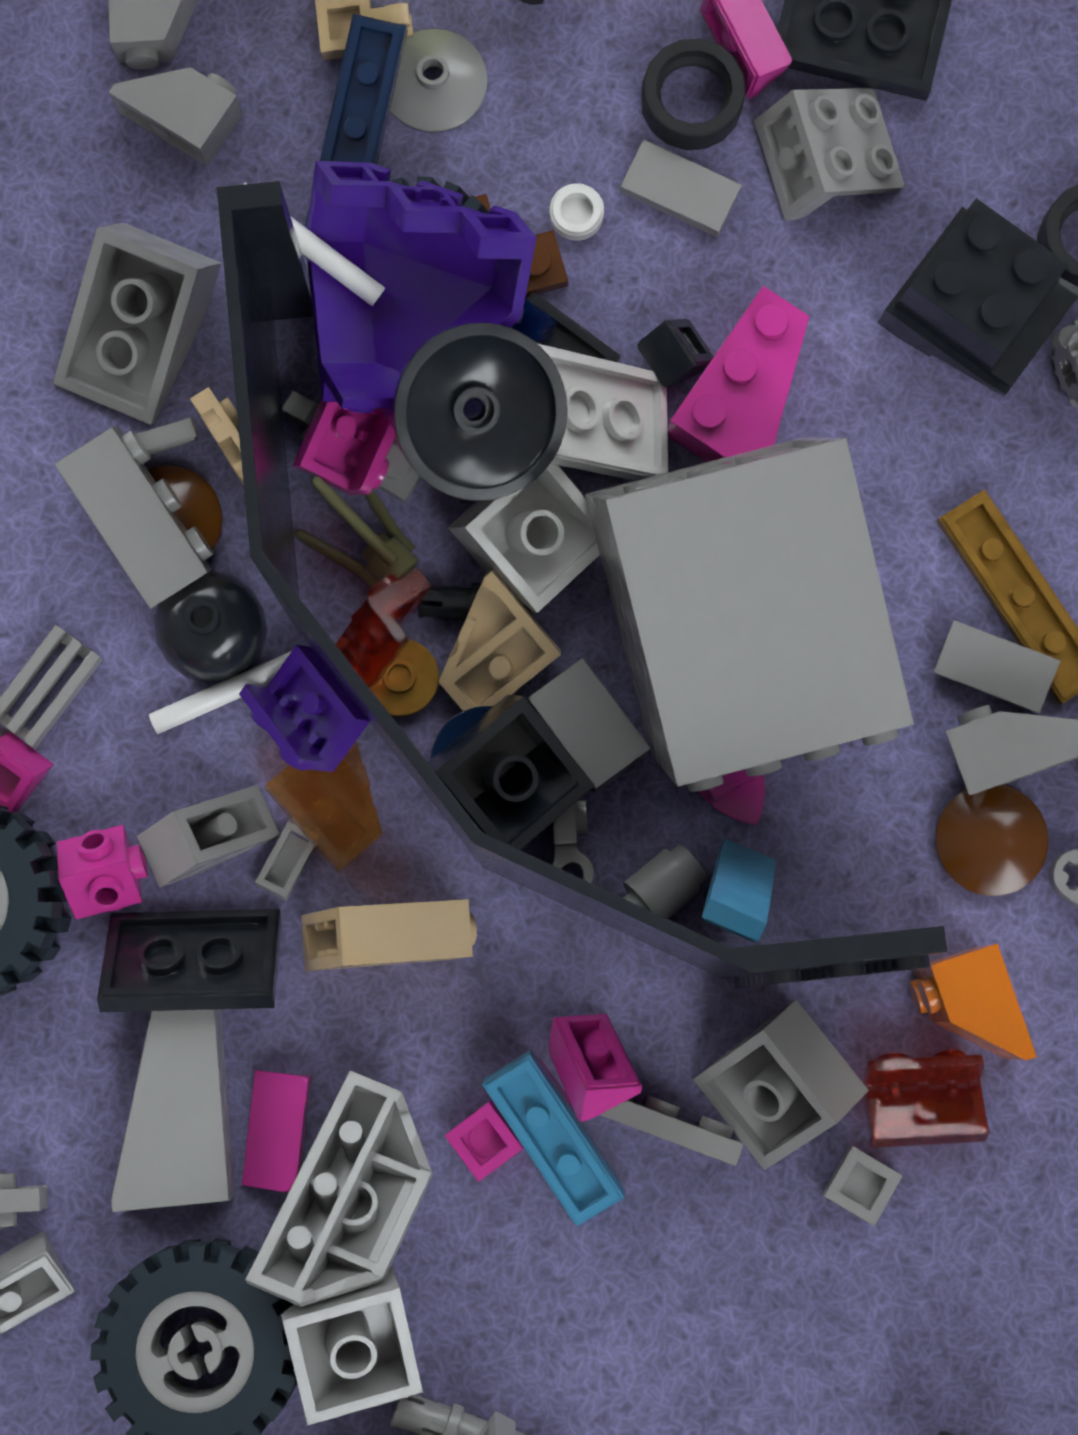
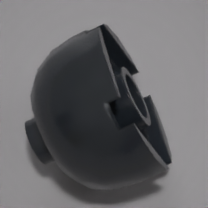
(211, 628)

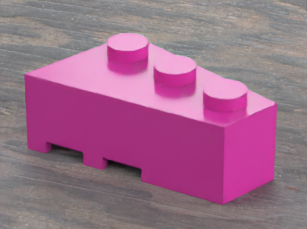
(745, 385)

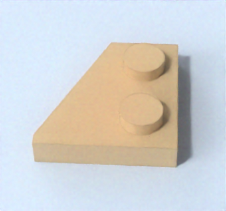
(223, 425)
(495, 648)

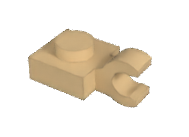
(335, 20)

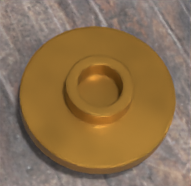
(409, 681)

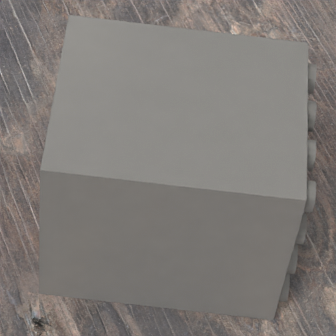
(751, 611)

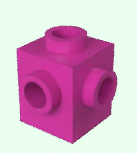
(101, 871)

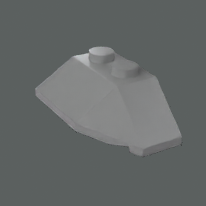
(347, 1200)

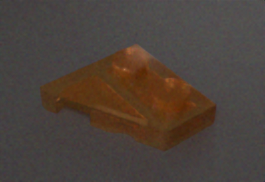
(331, 807)

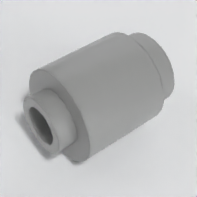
(666, 882)

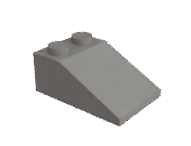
(134, 320)

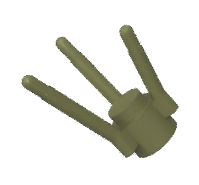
(383, 554)

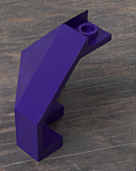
(437, 270)

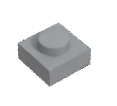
(862, 1185)

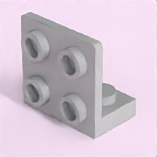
(826, 148)

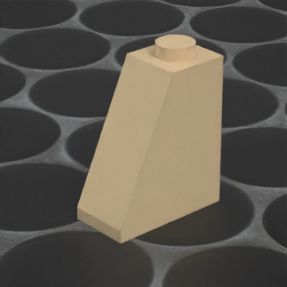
(388, 934)

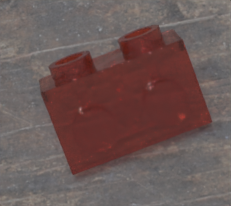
(375, 631)
(925, 1099)

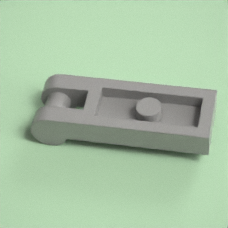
(661, 1120)

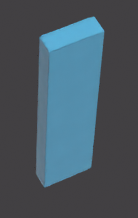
(740, 891)

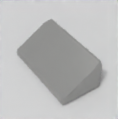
(30, 1281)

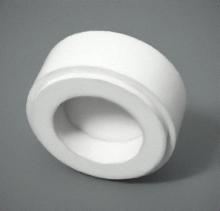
(576, 212)

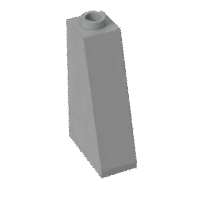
(178, 1118)

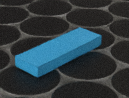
(554, 1138)

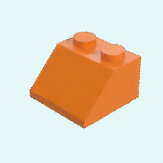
(975, 1001)

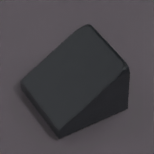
(675, 351)

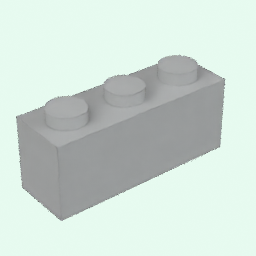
(136, 514)

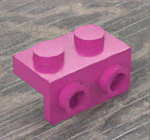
(347, 448)

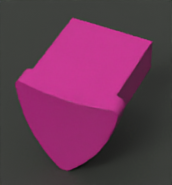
(738, 797)

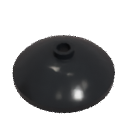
(518, 420)

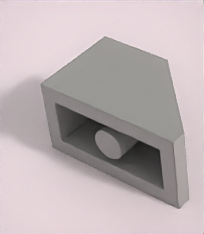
(182, 109)
(207, 835)

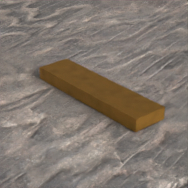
(1015, 586)

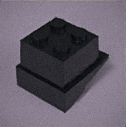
(982, 298)

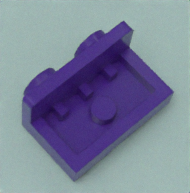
(306, 712)

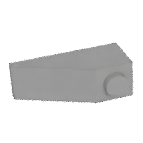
(1009, 746)

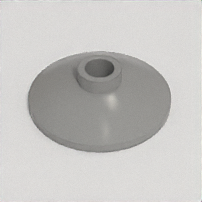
(450, 98)

